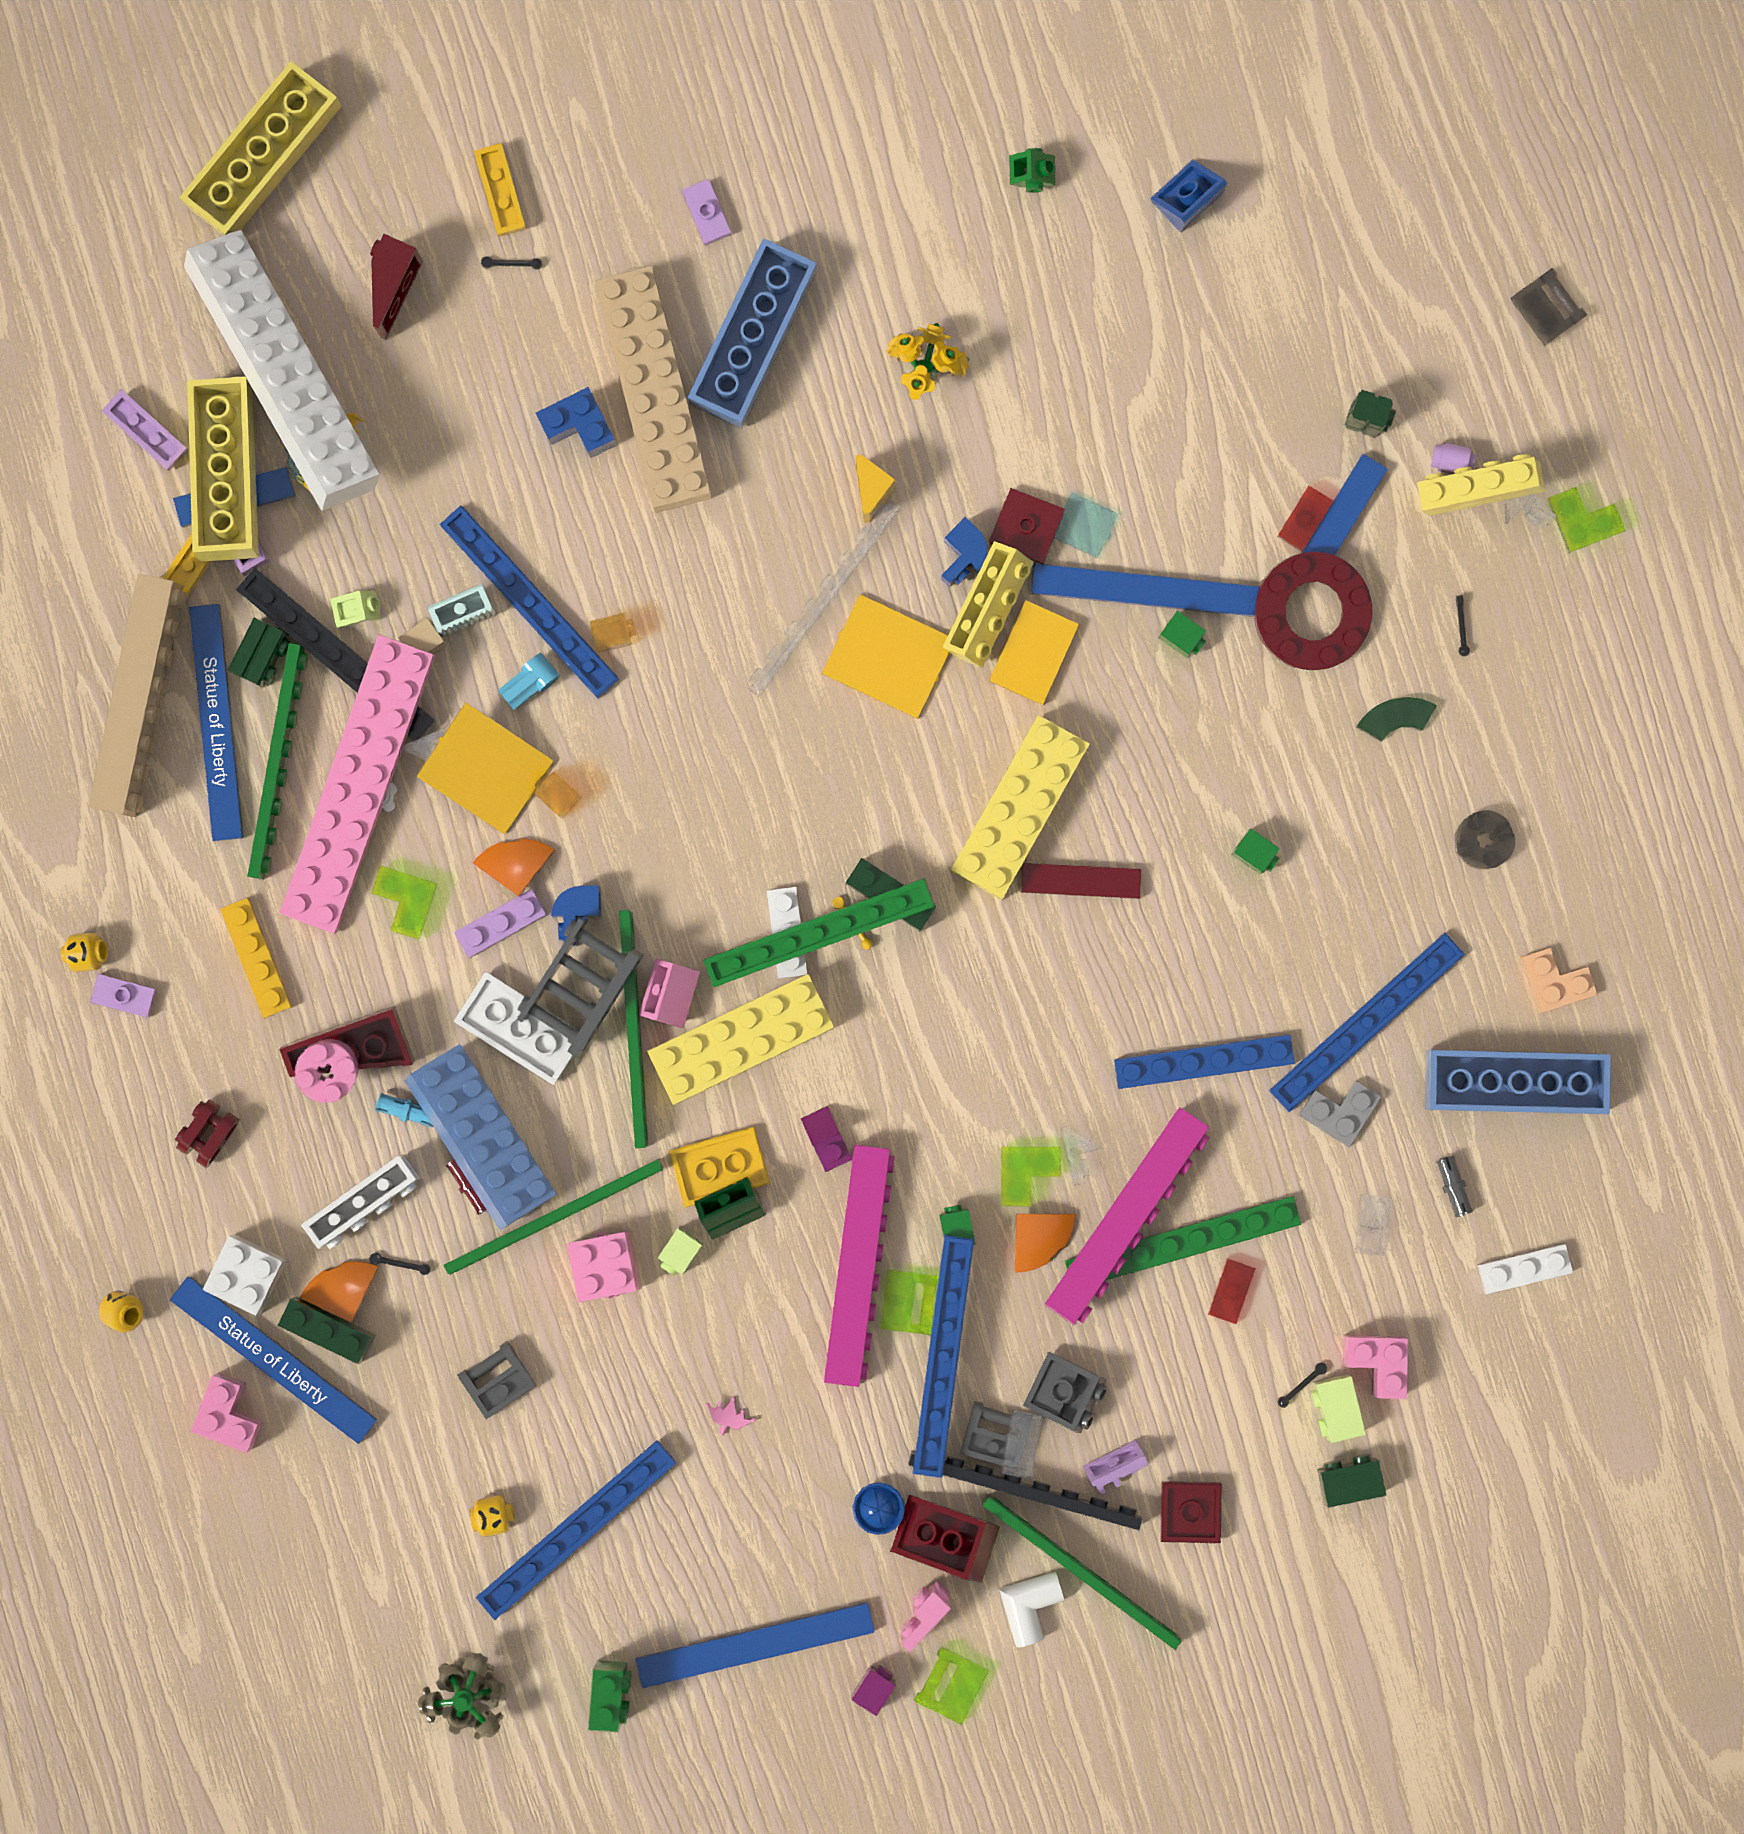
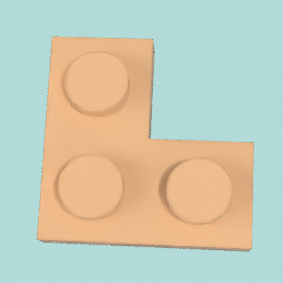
(1550, 987)

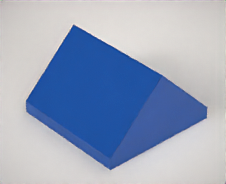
(1188, 194)

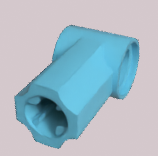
(534, 677)

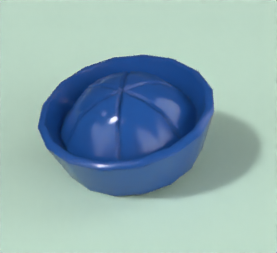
(878, 1508)

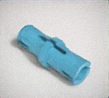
(403, 1109)

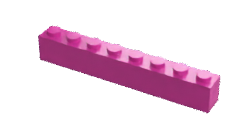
(1127, 1216)
(857, 1265)

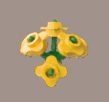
(945, 359)

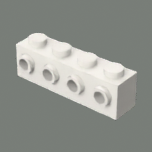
(360, 1201)

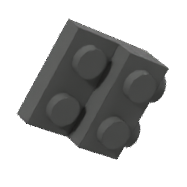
(1066, 1393)

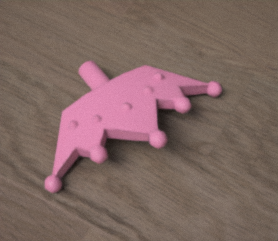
(728, 1416)

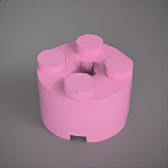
(310, 1076)

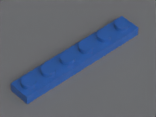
(1204, 1061)

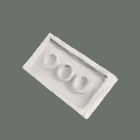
(493, 1017)

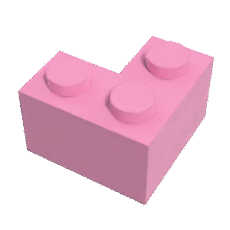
(1386, 1356)
(220, 1420)

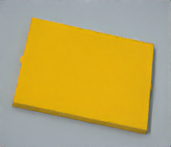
(887, 656)
(484, 768)

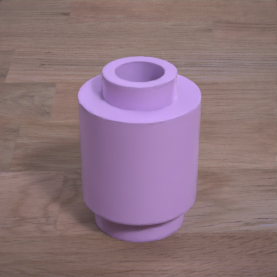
(1451, 457)

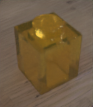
(612, 632)
(556, 794)

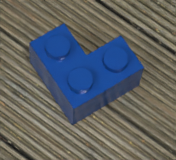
(581, 415)

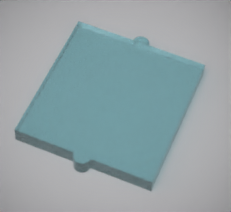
(1085, 525)

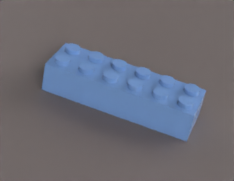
(752, 333)
(1517, 1082)
(480, 1137)

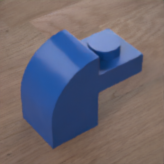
(970, 547)
(575, 903)

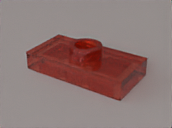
(1305, 518)
(1231, 1291)

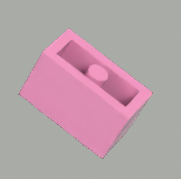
(669, 993)

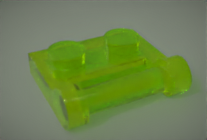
(899, 1301)
(960, 1689)

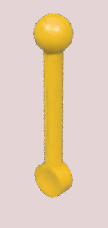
(866, 943)

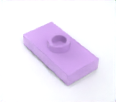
(706, 212)
(123, 995)

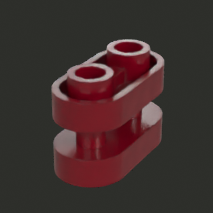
(190, 1137)

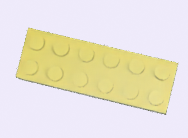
(261, 150)
(222, 469)
(1019, 807)
(740, 1039)

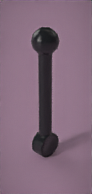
(487, 263)
(1464, 650)
(376, 1258)
(1320, 1368)

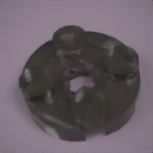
(1469, 847)

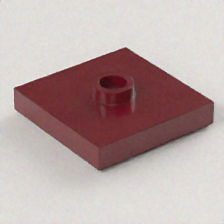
(1027, 525)
(1191, 1512)

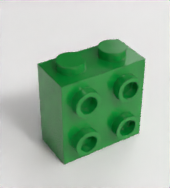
(607, 1700)

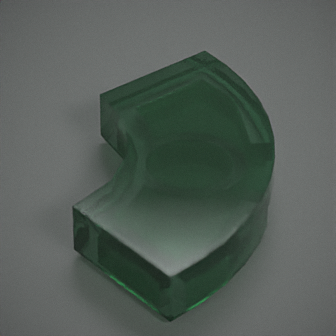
(1395, 714)

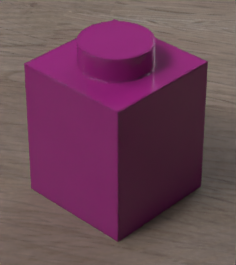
(874, 1689)

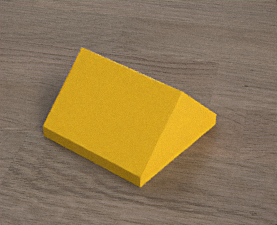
(874, 486)

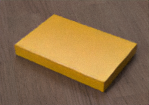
(1033, 652)
(718, 1163)

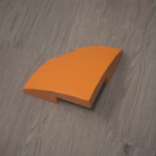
(514, 862)
(1040, 1238)
(341, 1288)

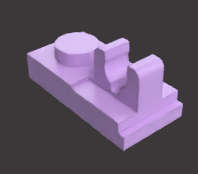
(1114, 1465)

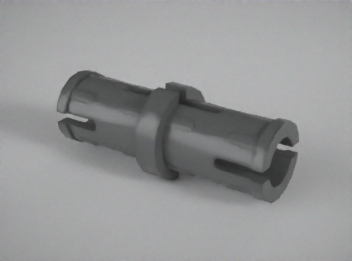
(1454, 1186)

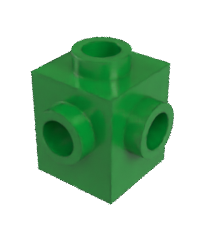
(1032, 170)

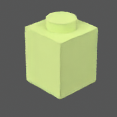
(679, 1252)

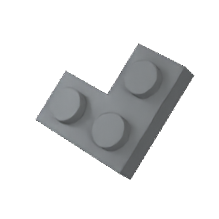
(1341, 1120)

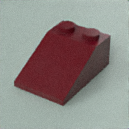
(393, 273)
(945, 1539)

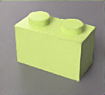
(1338, 1408)

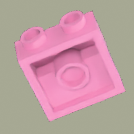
(929, 1607)

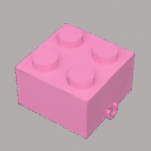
(604, 1265)

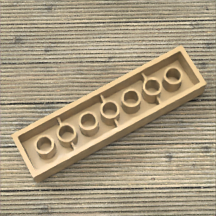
(653, 389)
(137, 696)

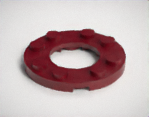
(1271, 611)

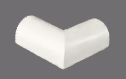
(1021, 1604)

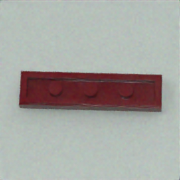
(1081, 880)

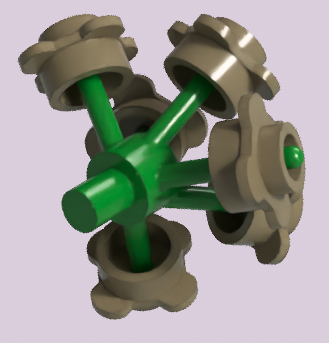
(460, 1713)

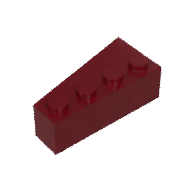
(375, 1040)

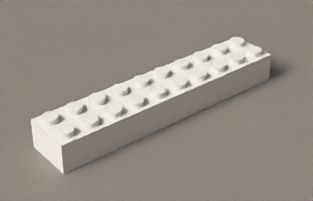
(281, 370)

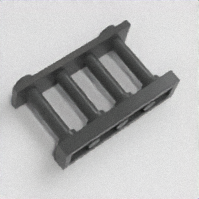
(607, 987)

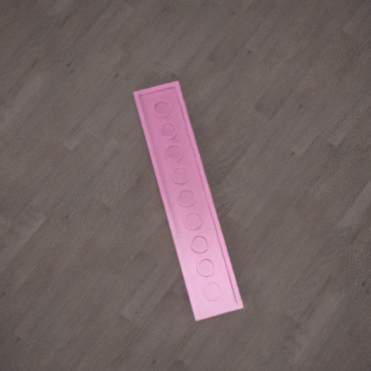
(357, 784)

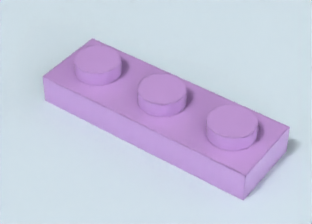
(145, 430)
(500, 923)

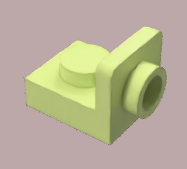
(356, 608)

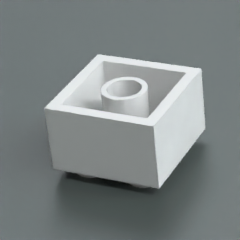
(245, 1274)

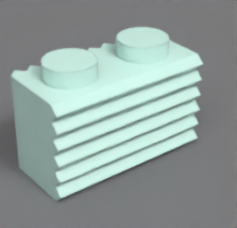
(461, 610)

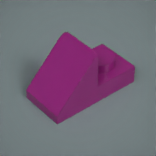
(826, 1139)

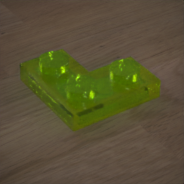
(1580, 528)
(414, 899)
(1021, 1164)

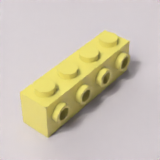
(1481, 486)
(988, 604)

